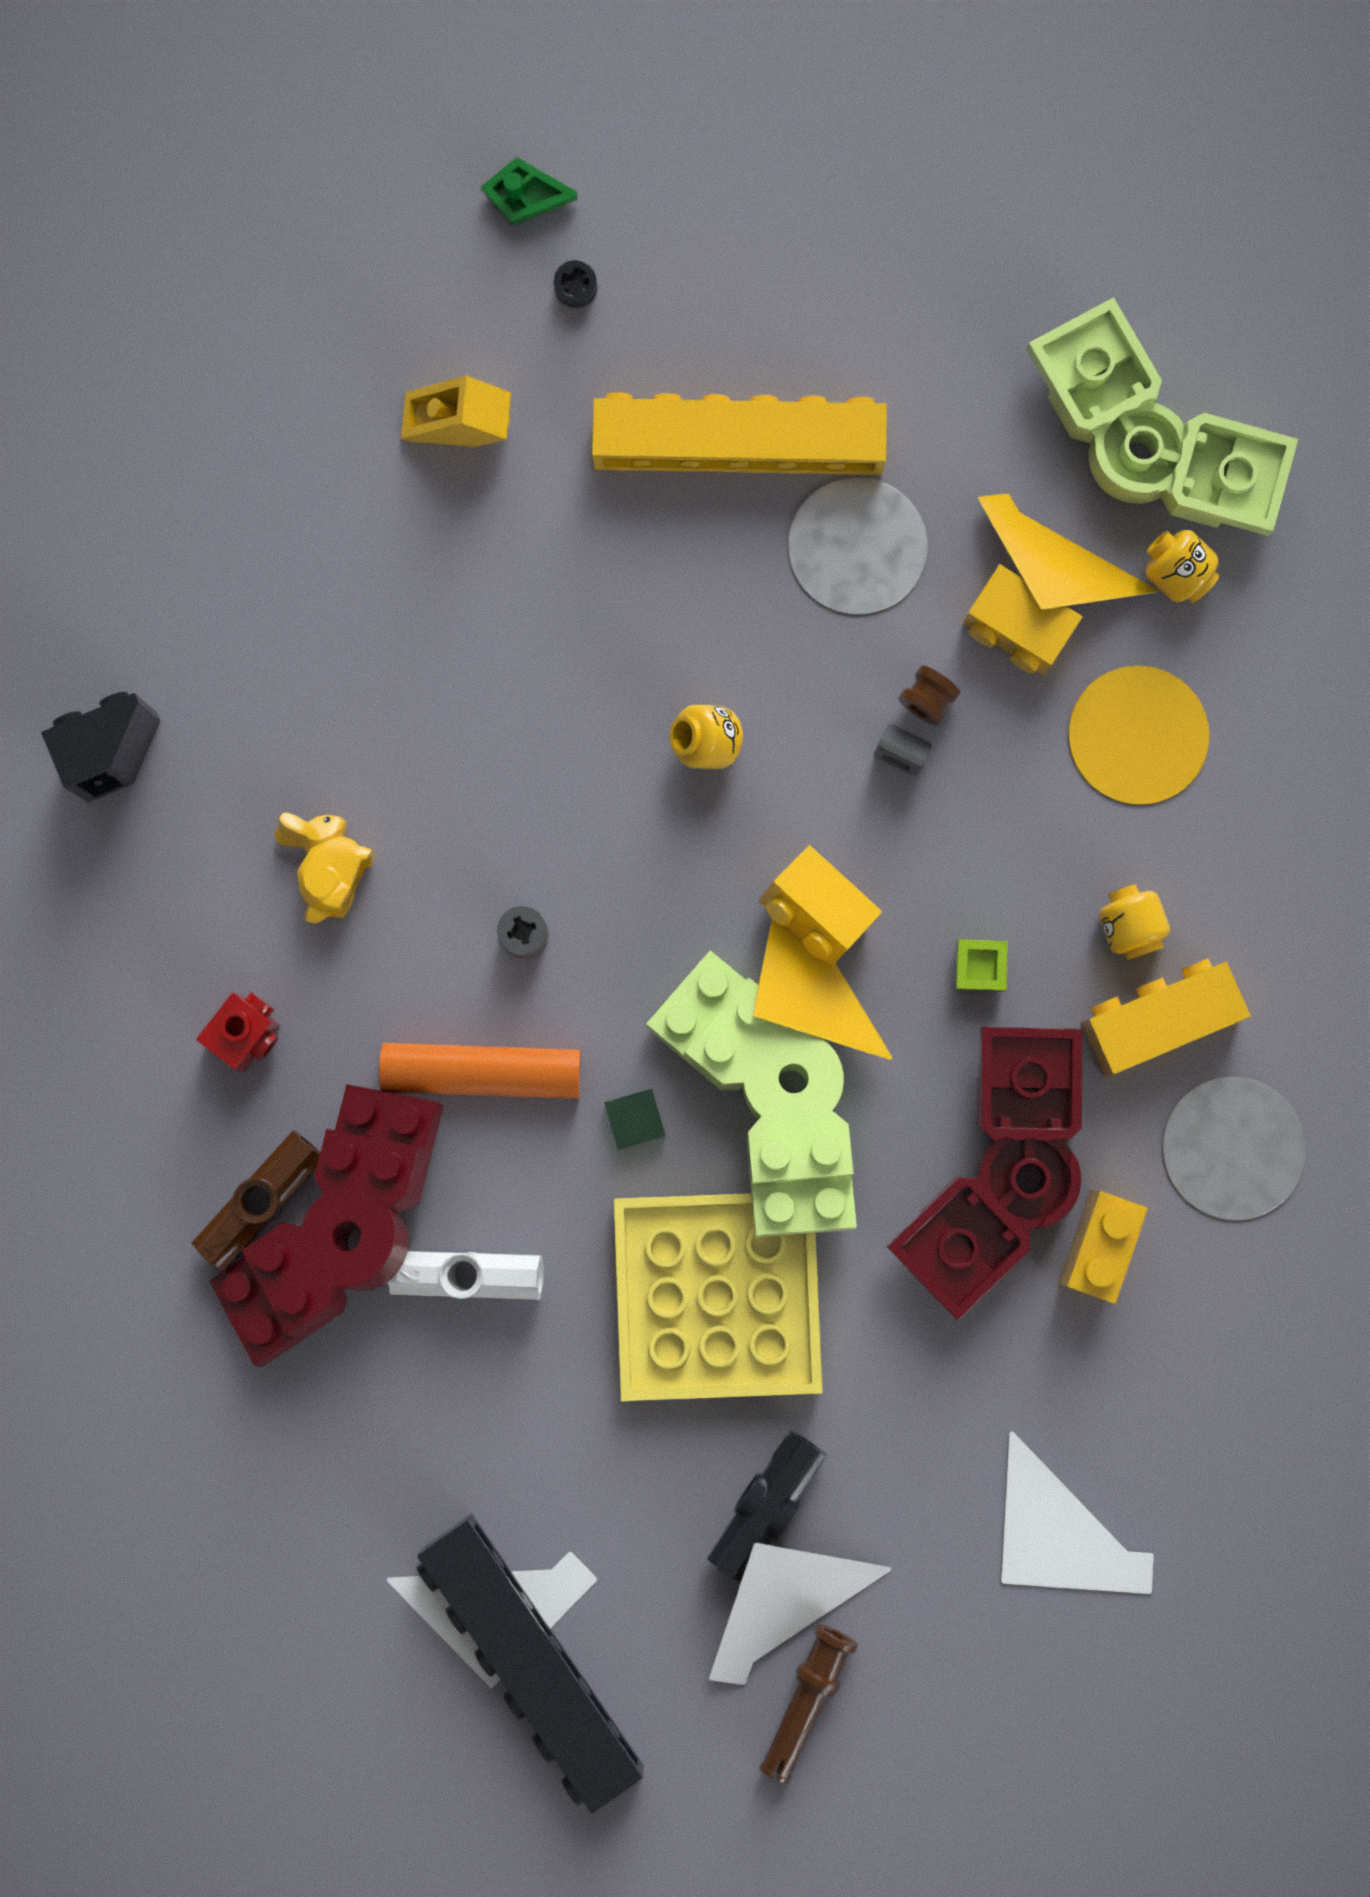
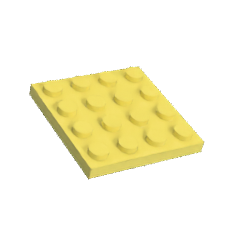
(712, 1304)

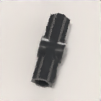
(767, 1504)

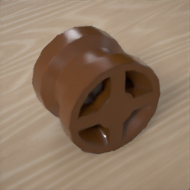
(929, 695)

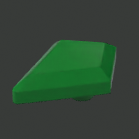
(526, 192)

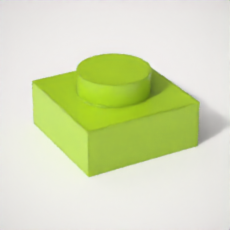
(981, 965)

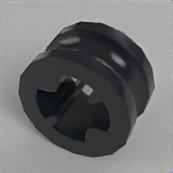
(568, 271)

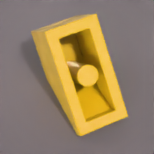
(456, 413)

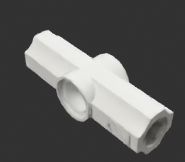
(497, 1275)

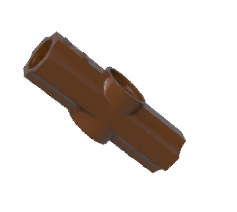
(236, 1223)

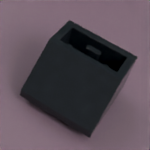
(102, 747)

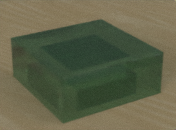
(635, 1119)

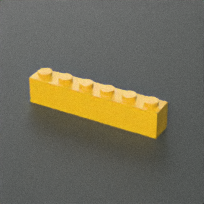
(739, 435)

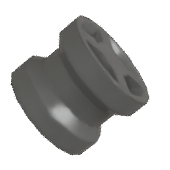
(526, 940)

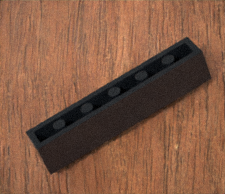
(531, 1665)

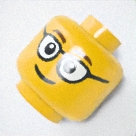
(1182, 566)
(706, 737)
(1134, 922)

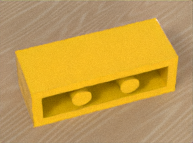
(1164, 1016)

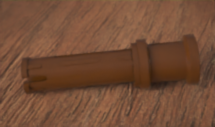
(817, 1681)

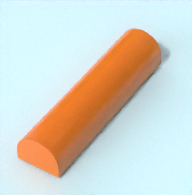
(480, 1070)

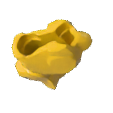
(331, 864)

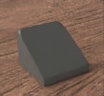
(902, 750)

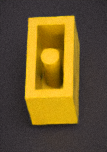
(1014, 622)
(819, 906)
(1103, 1246)

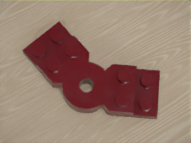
(367, 1175)
(982, 1223)

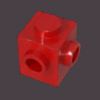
(240, 1031)

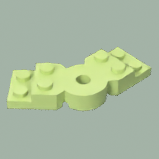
(1200, 470)
(798, 1144)

